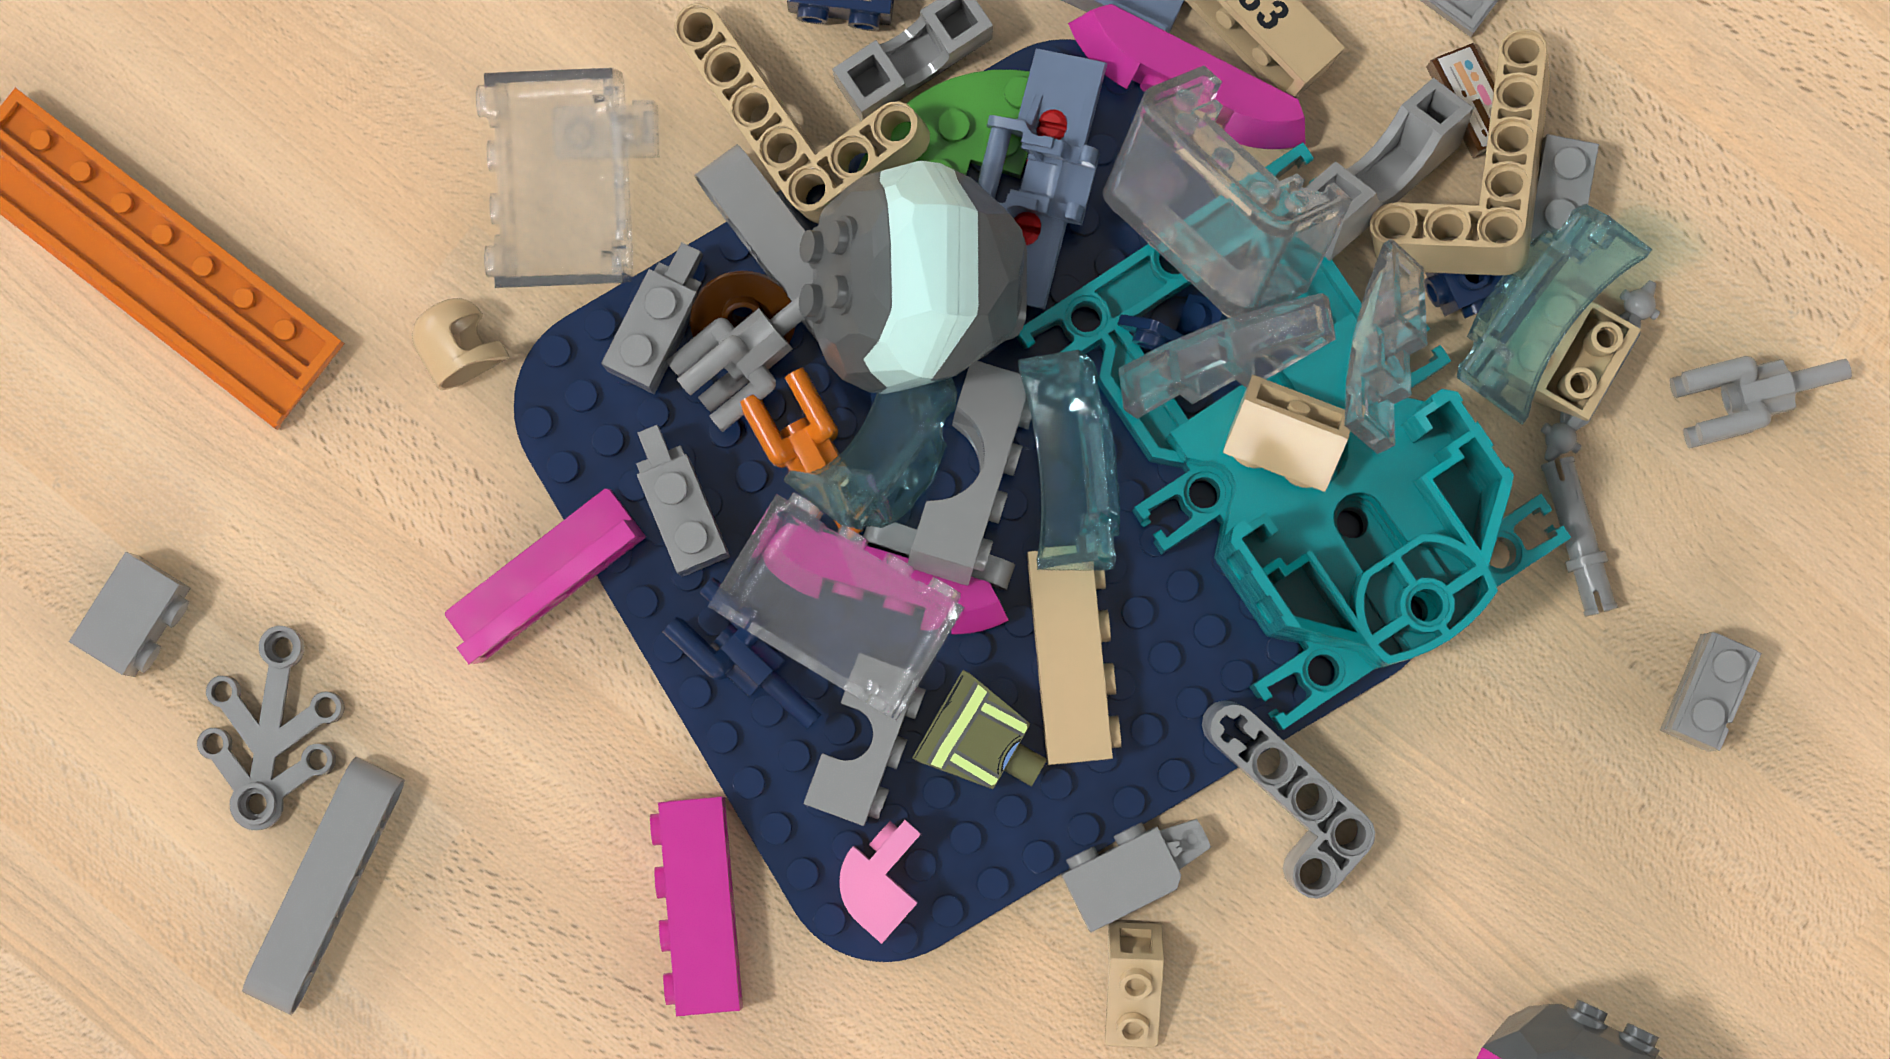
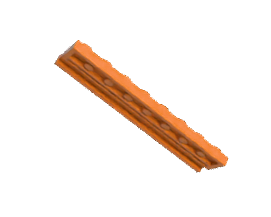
(156, 264)

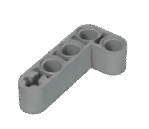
(1283, 787)

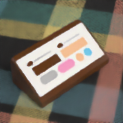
(1468, 78)

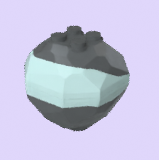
(913, 277)

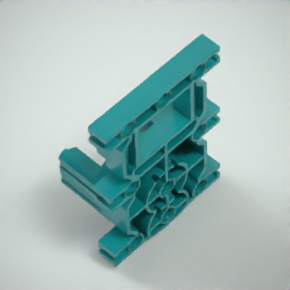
(1423, 504)

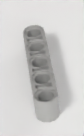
(758, 219)
(323, 885)

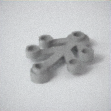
(267, 737)

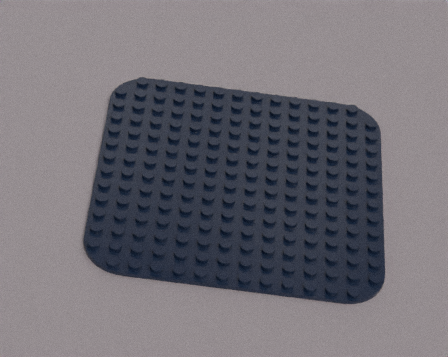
(1172, 616)

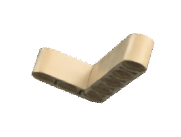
(779, 127)
(1504, 173)

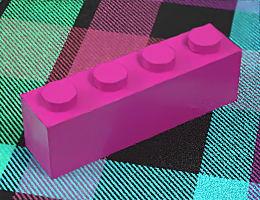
(699, 906)

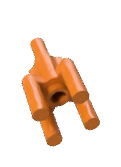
(806, 442)

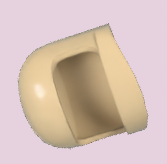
(440, 353)

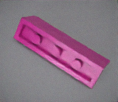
(543, 576)

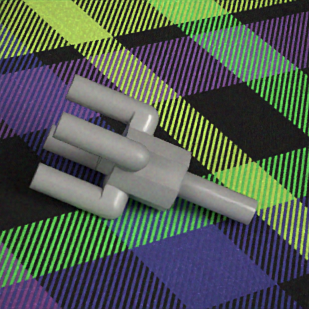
(743, 352)
(1750, 393)

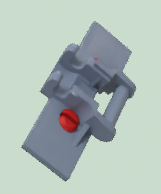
(1059, 166)

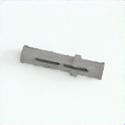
(1582, 547)

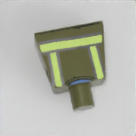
(978, 737)

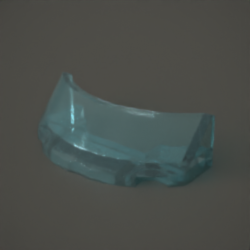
(1540, 303)
(886, 461)
(1074, 463)

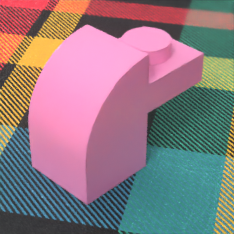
(866, 888)

